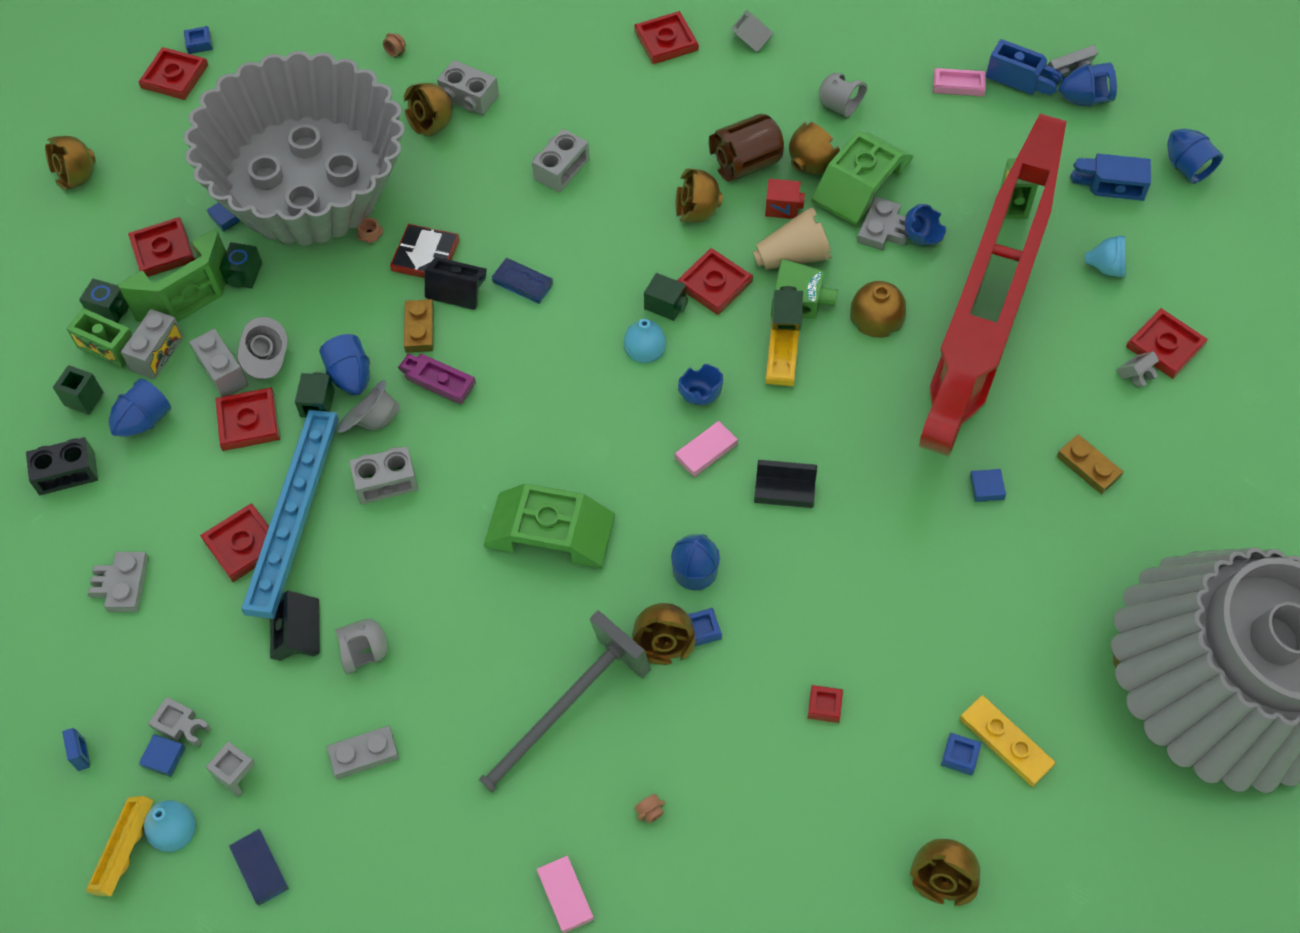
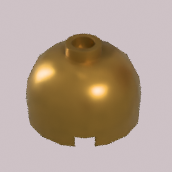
(428, 108)
(811, 149)
(70, 161)
(698, 196)
(878, 309)
(664, 633)
(946, 871)

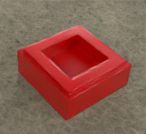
(825, 704)

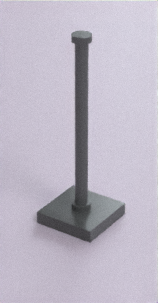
(618, 647)

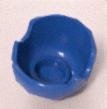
(923, 225)
(701, 386)

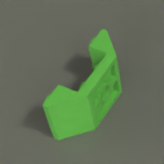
(857, 175)
(184, 289)
(551, 521)

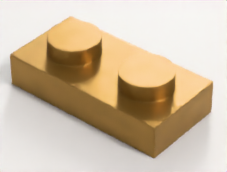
(419, 326)
(1090, 464)

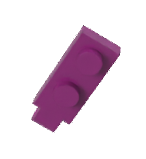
(437, 377)

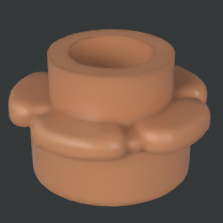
(394, 44)
(369, 230)
(650, 808)

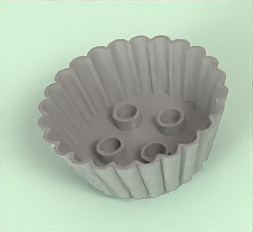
(296, 145)
(1217, 663)

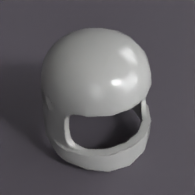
(835, 94)
(358, 637)

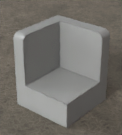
(752, 31)
(230, 767)

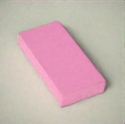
(959, 82)
(706, 448)
(565, 894)

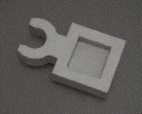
(175, 720)

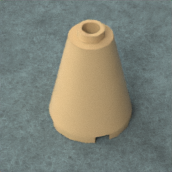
(796, 241)

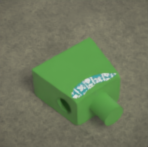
(810, 282)

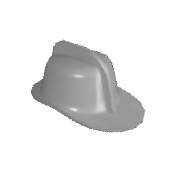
(262, 347)
(372, 412)

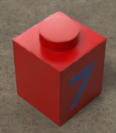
(783, 198)

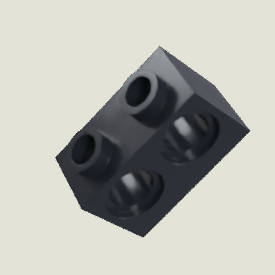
(57, 466)

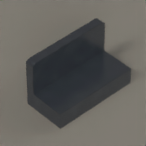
(453, 282)
(785, 483)
(295, 626)

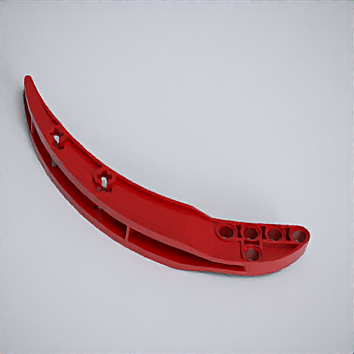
(974, 343)

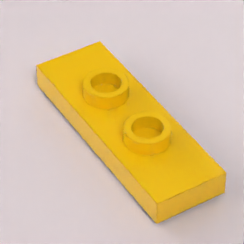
(782, 357)
(1007, 741)
(116, 854)

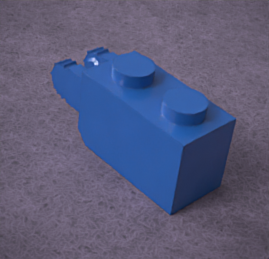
(1022, 69)
(1114, 176)

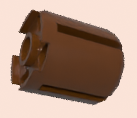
(747, 146)

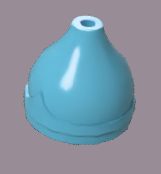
(1109, 257)
(644, 341)
(169, 826)

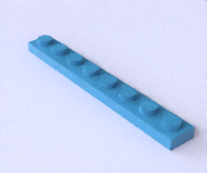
(290, 515)

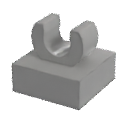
(1139, 366)

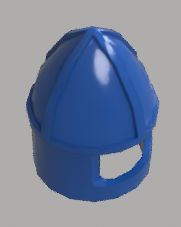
(1089, 85)
(1190, 151)
(346, 363)
(138, 409)
(695, 561)

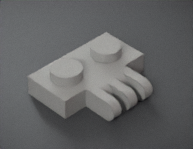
(883, 225)
(120, 582)

